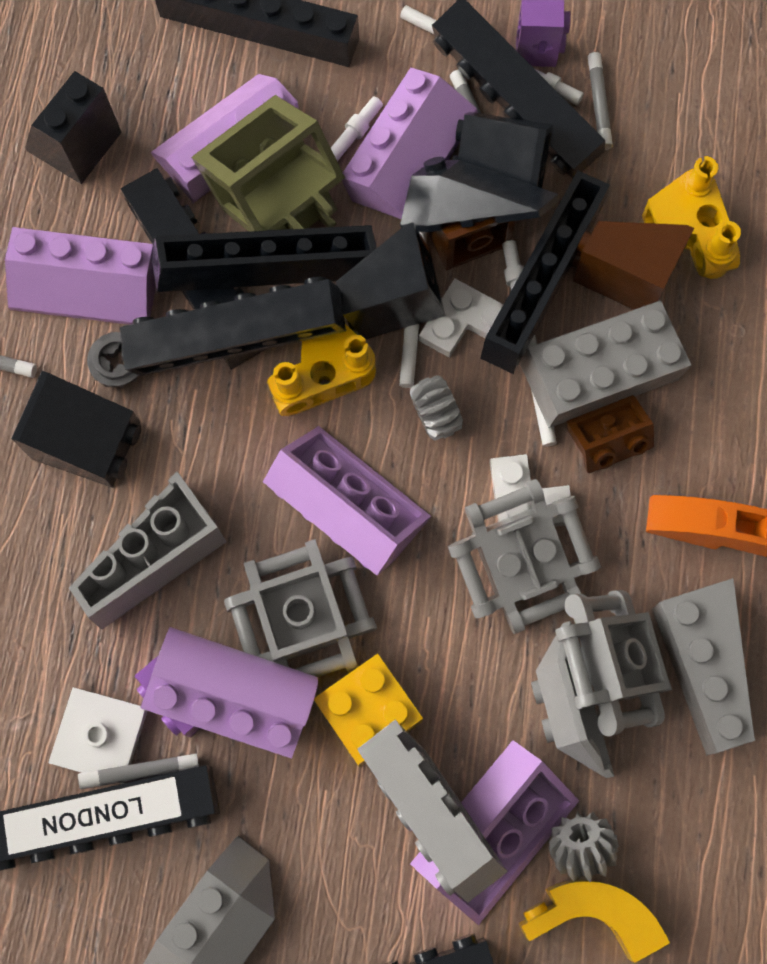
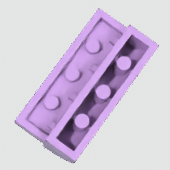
(230, 692)

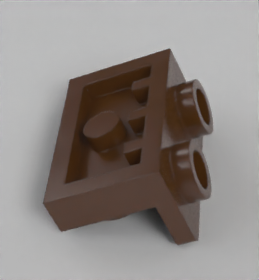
(612, 433)

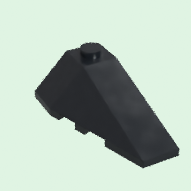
(469, 194)

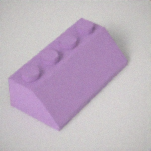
(410, 130)
(177, 151)
(79, 276)
(345, 499)
(515, 812)

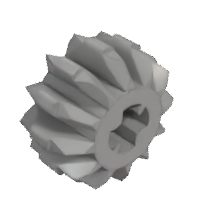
(436, 407)
(583, 846)

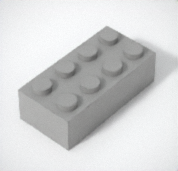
(604, 363)

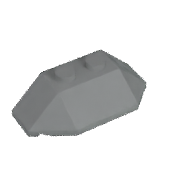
(571, 729)
(223, 912)

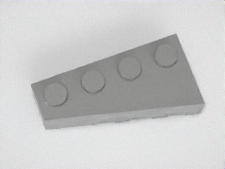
(148, 554)
(709, 662)
(432, 812)

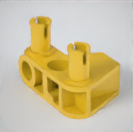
(697, 202)
(338, 357)

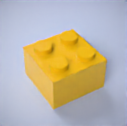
(366, 704)

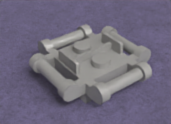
(523, 555)
(301, 610)
(616, 658)

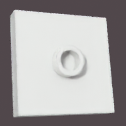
(97, 733)

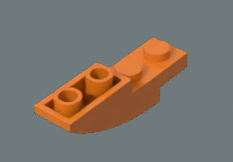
(709, 523)

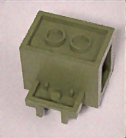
(268, 173)

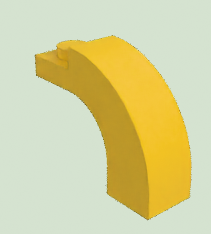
(622, 912)

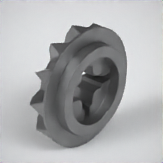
(101, 369)

